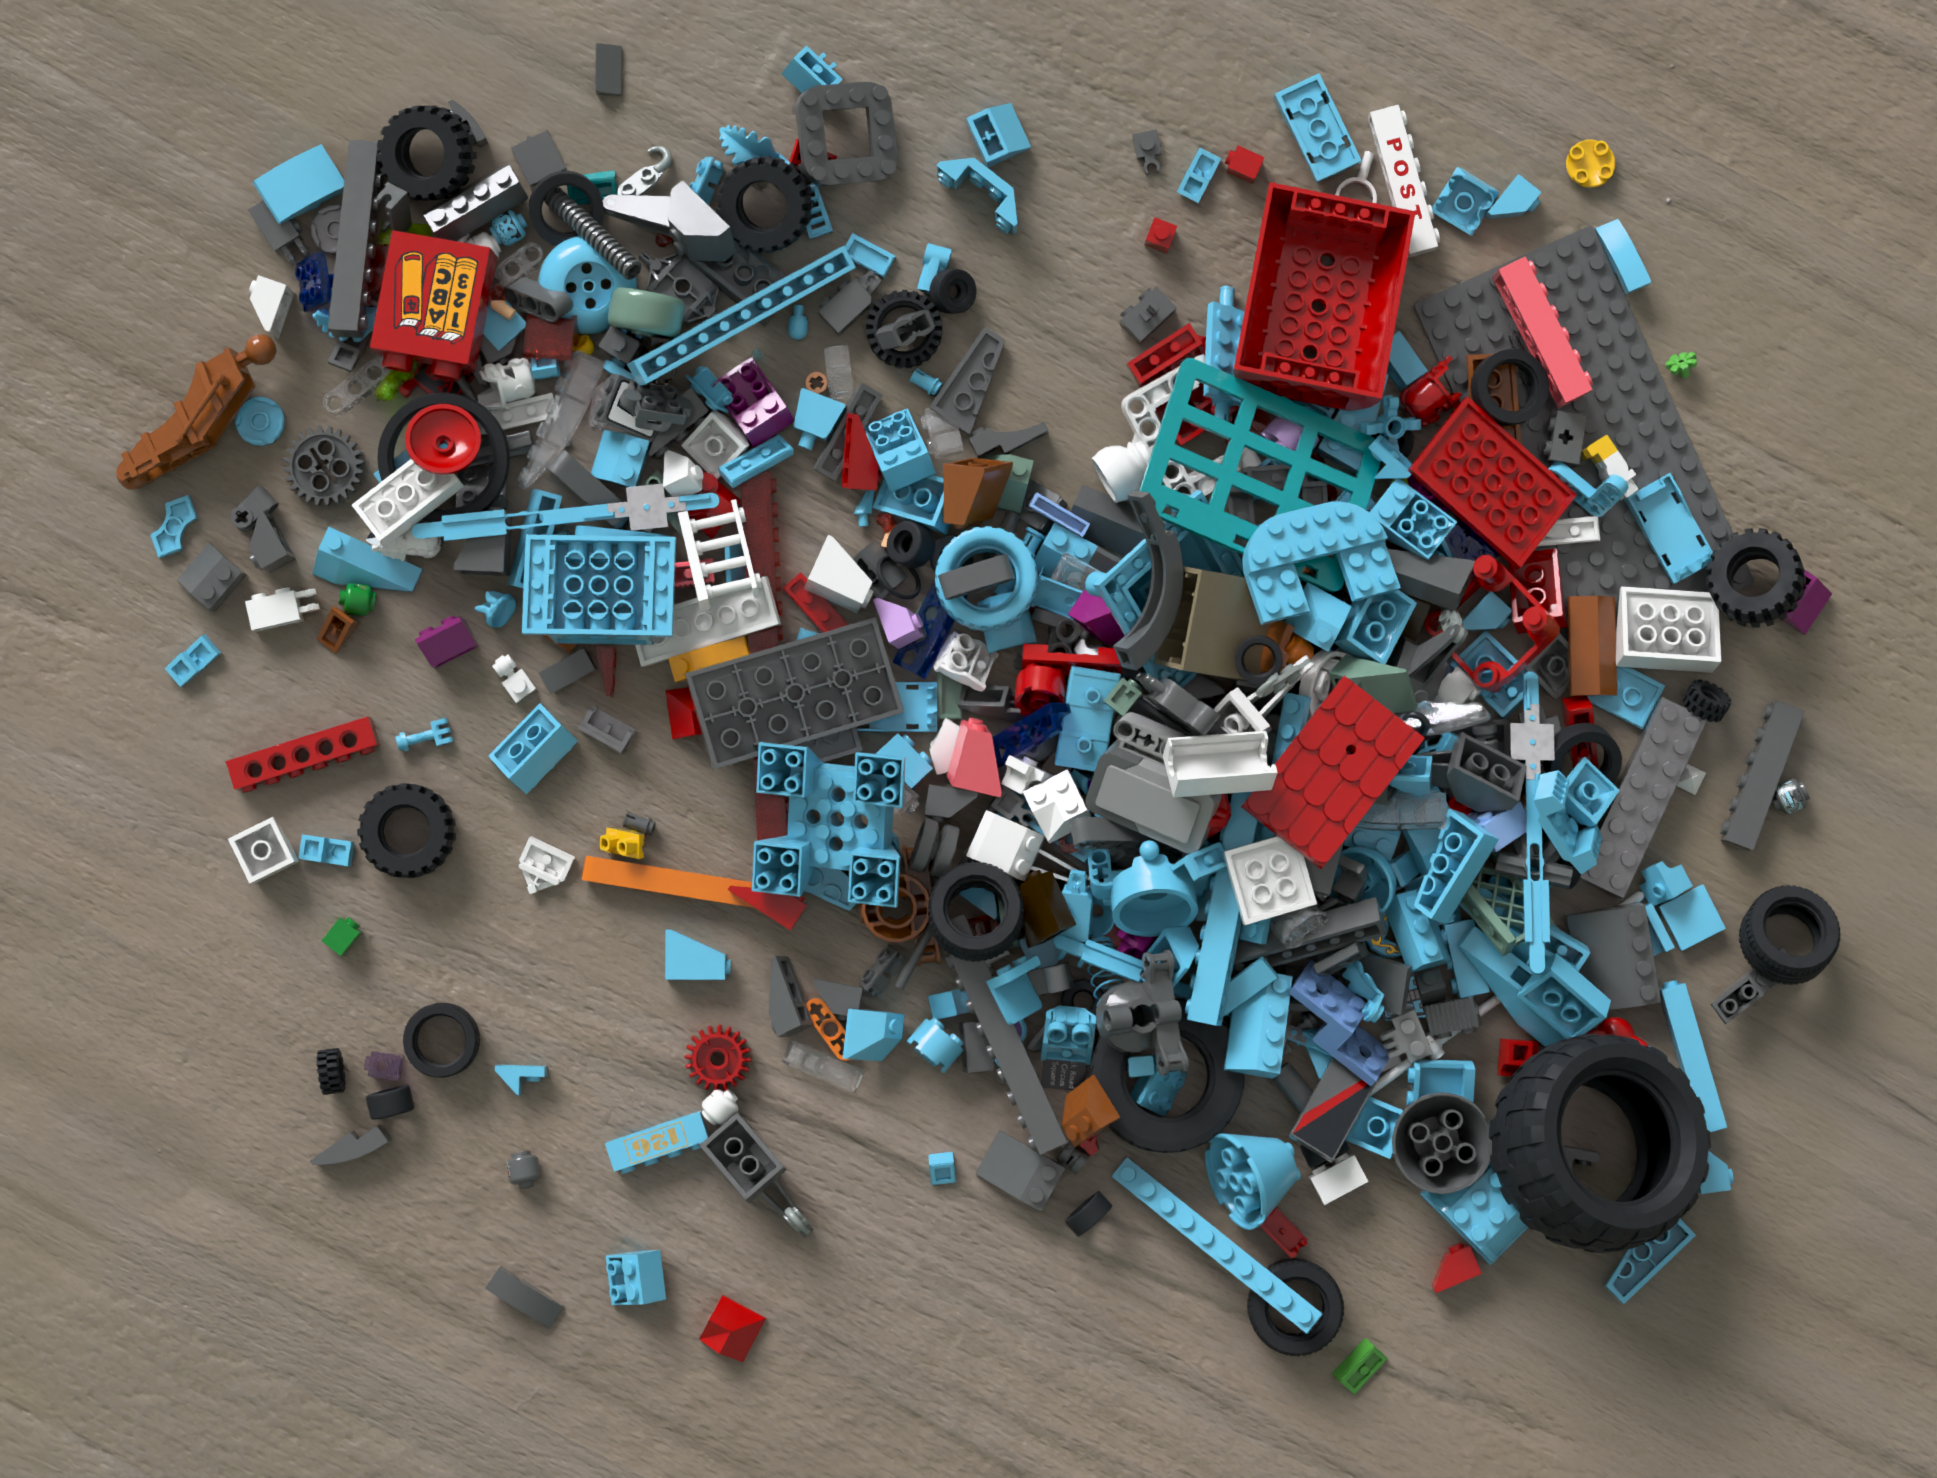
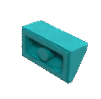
(604, 181)

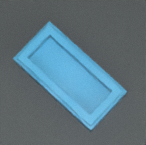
(869, 255)

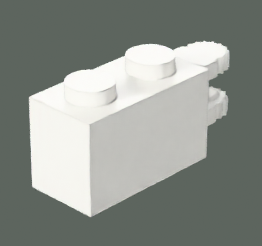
(278, 609)

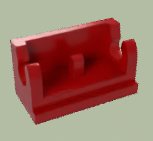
(1284, 1233)

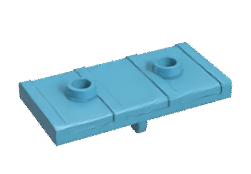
(1090, 722)

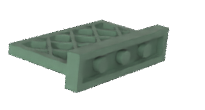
(1484, 915)

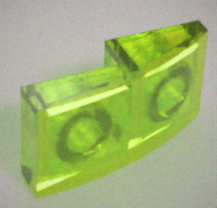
(389, 386)

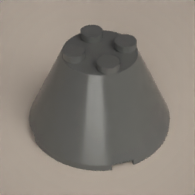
(1442, 1143)

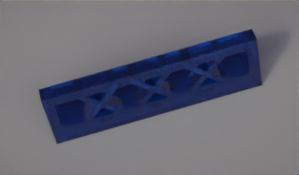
(934, 639)
(1031, 725)

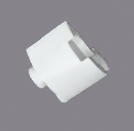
(1457, 688)

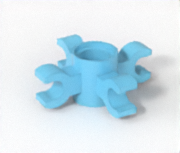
(1390, 406)

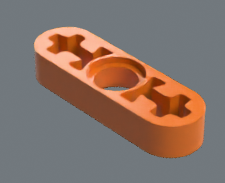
(820, 1029)

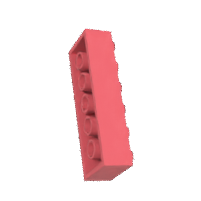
(1542, 331)

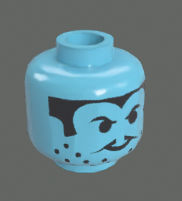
(508, 228)

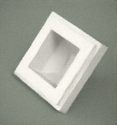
(1691, 779)

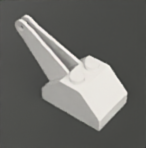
(1010, 847)

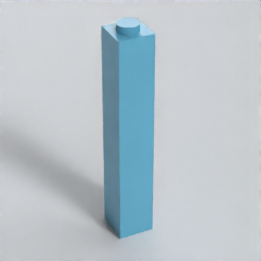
(1690, 1050)

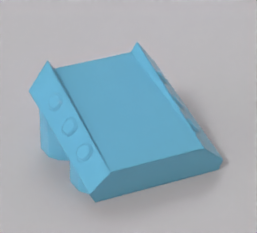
(1464, 201)

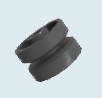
(937, 849)

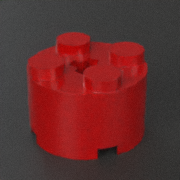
(1038, 687)

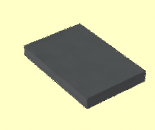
(1390, 978)

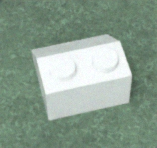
(271, 303)

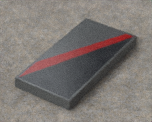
(1331, 1111)

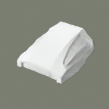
(965, 660)

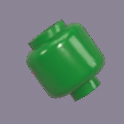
(357, 599)

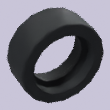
(1258, 640)
(1088, 1213)

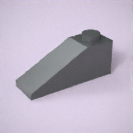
(786, 1002)

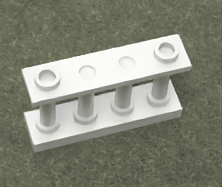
(700, 570)

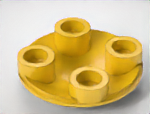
(1590, 163)

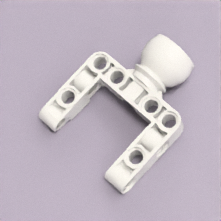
(1124, 468)

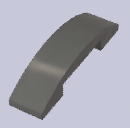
(348, 353)

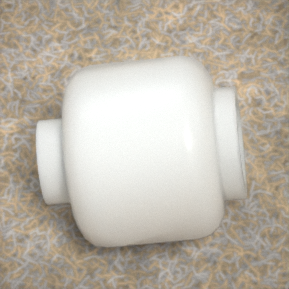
(720, 1106)

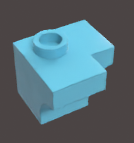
(1663, 882)

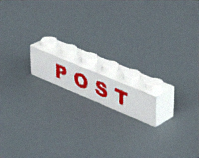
(1402, 175)

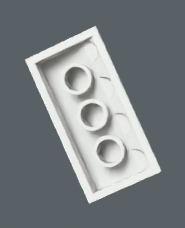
(404, 500)

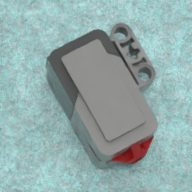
(1136, 791)

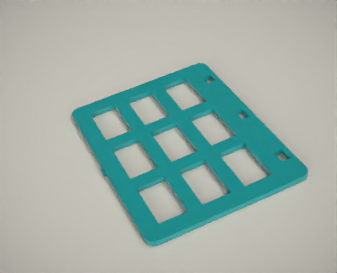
(1211, 520)

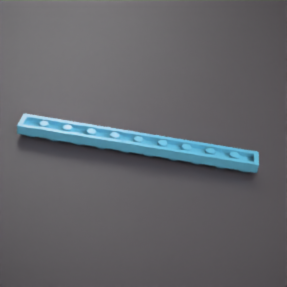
(1292, 720)
(1217, 1245)

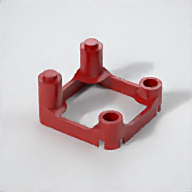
(1539, 623)

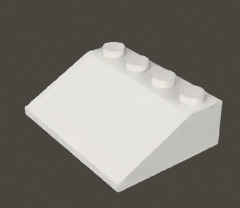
(1667, 630)

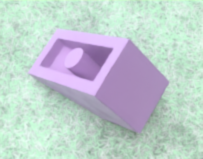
(899, 623)

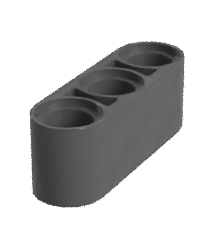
(538, 301)
(976, 577)

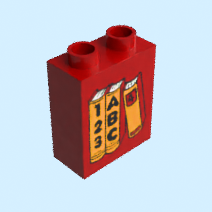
(433, 304)

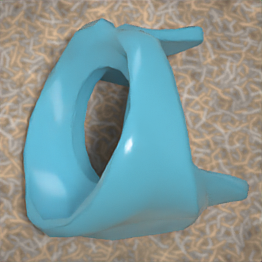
(497, 609)

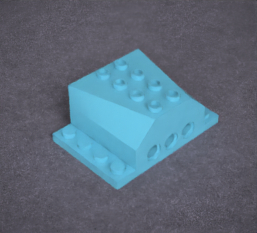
(599, 588)

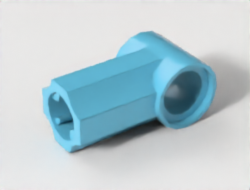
(935, 260)

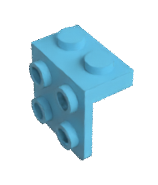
(1015, 991)

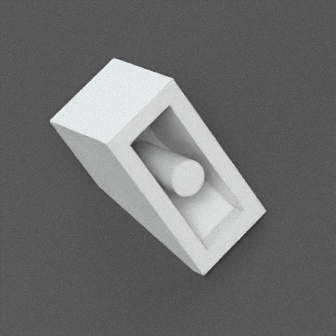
(681, 475)

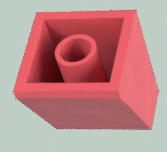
(974, 760)

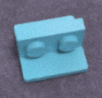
(1158, 1091)

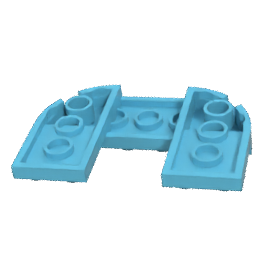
(1308, 535)

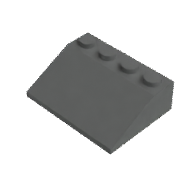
(1620, 953)

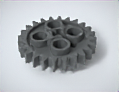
(341, 453)

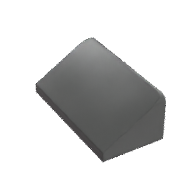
(608, 69)

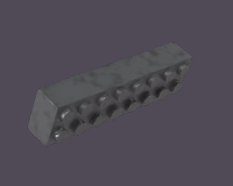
(1643, 795)

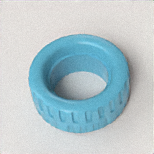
(998, 542)

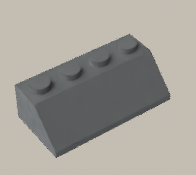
(476, 204)

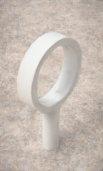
(1362, 176)

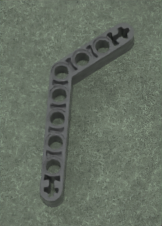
(1106, 834)

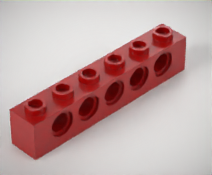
(240, 767)

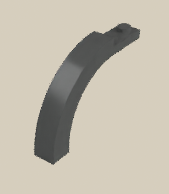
(1164, 591)

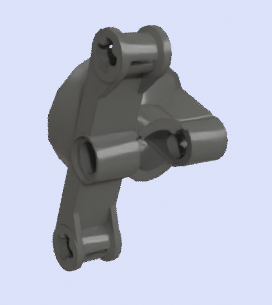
(1159, 1010)

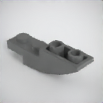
(1742, 994)

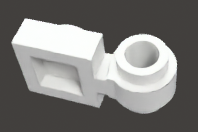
(518, 683)

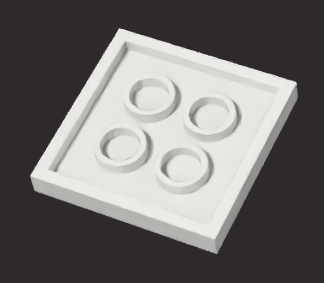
(1268, 879)

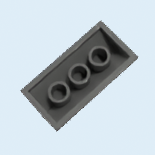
(1111, 523)

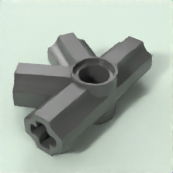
(1515, 866)

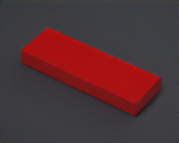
(813, 605)

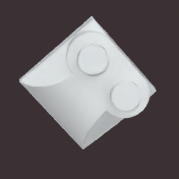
(716, 442)

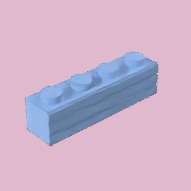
(1058, 514)

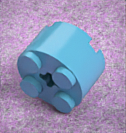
(935, 1044)

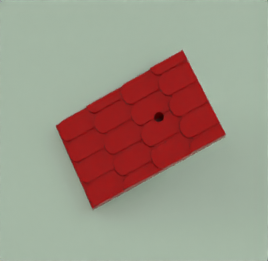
(1333, 772)

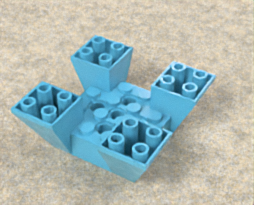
(871, 790)

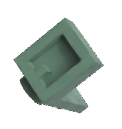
(1124, 696)

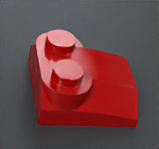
(711, 485)

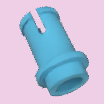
(926, 382)

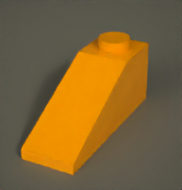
(707, 657)

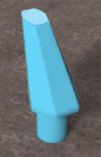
(864, 508)

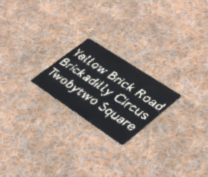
(1062, 1074)

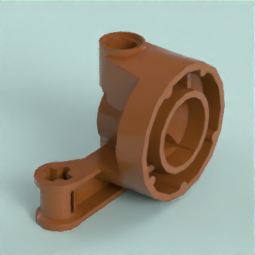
(890, 929)

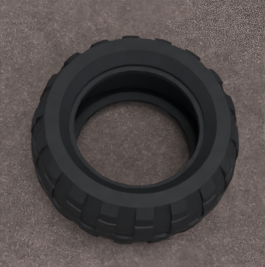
(1666, 1129)

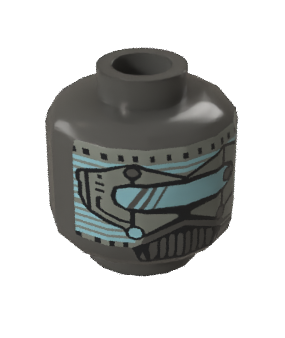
(1790, 796)

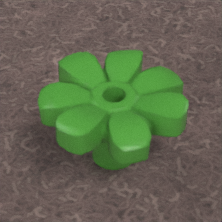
(1681, 364)

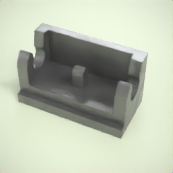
(607, 729)

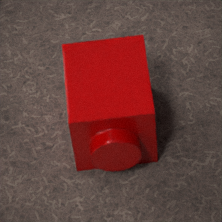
(1244, 164)
(1160, 235)

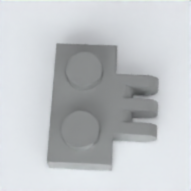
(1406, 1037)

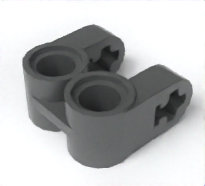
(1054, 624)

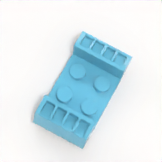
(1574, 846)

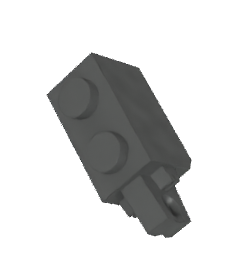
(850, 302)

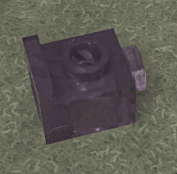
(393, 1065)

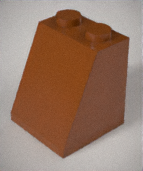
(973, 490)

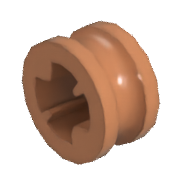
(815, 375)

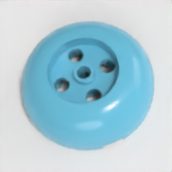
(564, 266)

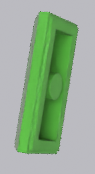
(1359, 1366)

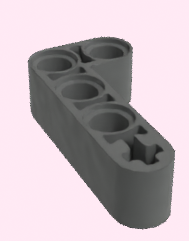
(585, 485)
(1051, 978)

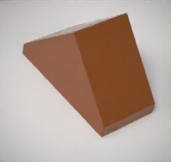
(337, 629)

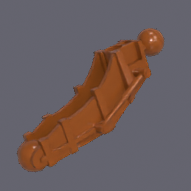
(201, 418)

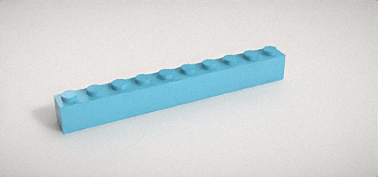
(741, 316)
(1222, 926)

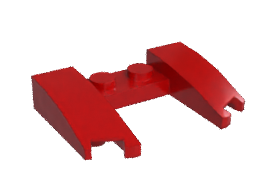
(1104, 661)

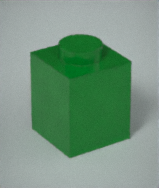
(342, 935)

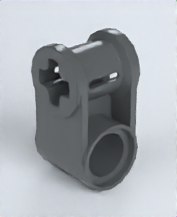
(255, 503)

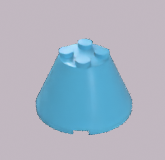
(1250, 1175)

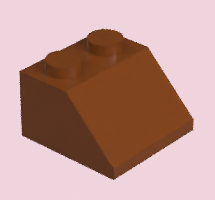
(1087, 1111)

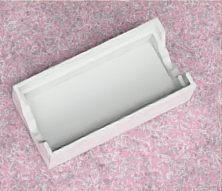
(1218, 764)

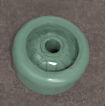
(646, 312)

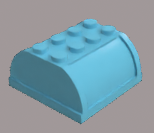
(1480, 1215)

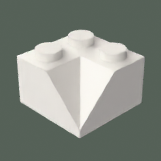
(1056, 804)
(263, 850)

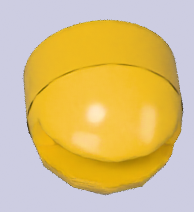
(585, 345)

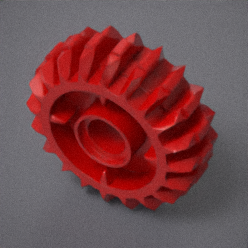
(707, 1069)

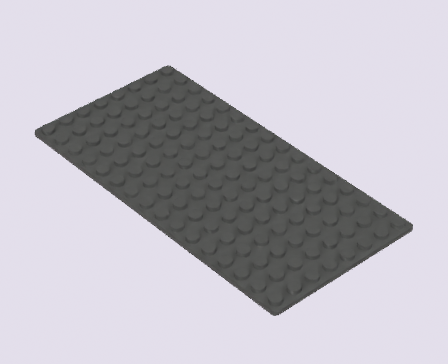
(1625, 403)

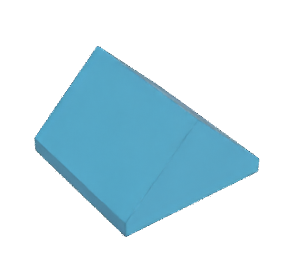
(1375, 1127)

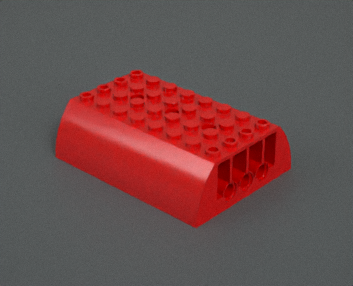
(1358, 295)

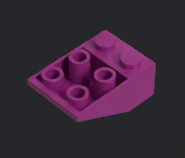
(755, 403)

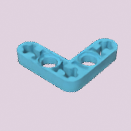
(1593, 500)

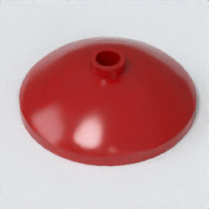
(438, 426)

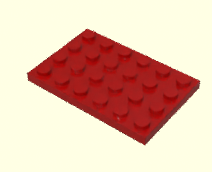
(1492, 482)

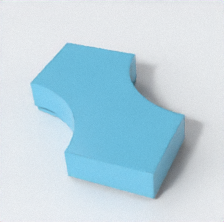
(169, 536)

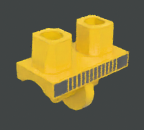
(623, 842)

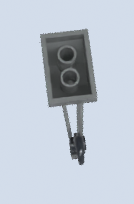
(1474, 771)

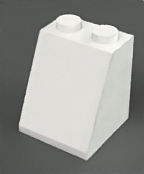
(839, 578)

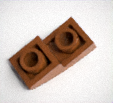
(1281, 634)

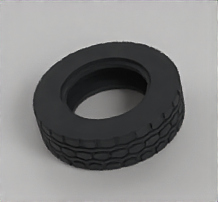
(1185, 1131)

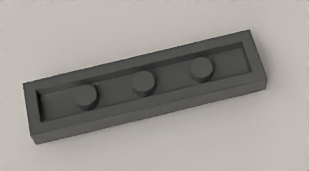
(831, 458)

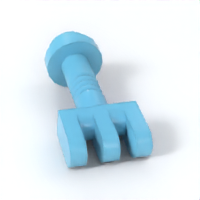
(436, 733)

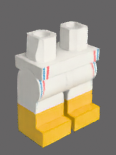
(1609, 462)

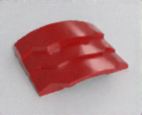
(1166, 357)

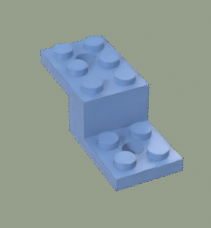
(1340, 1029)

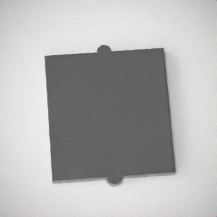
(538, 157)

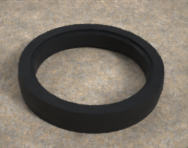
(480, 414)

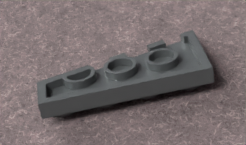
(967, 386)

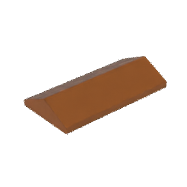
(1501, 387)
(1592, 646)

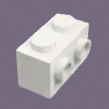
(1337, 1178)

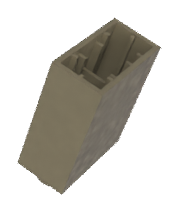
(1211, 624)

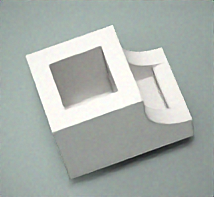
(1023, 774)

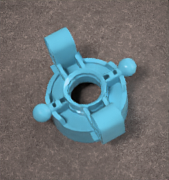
(1148, 893)

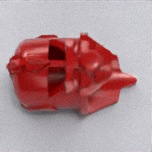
(1428, 394)

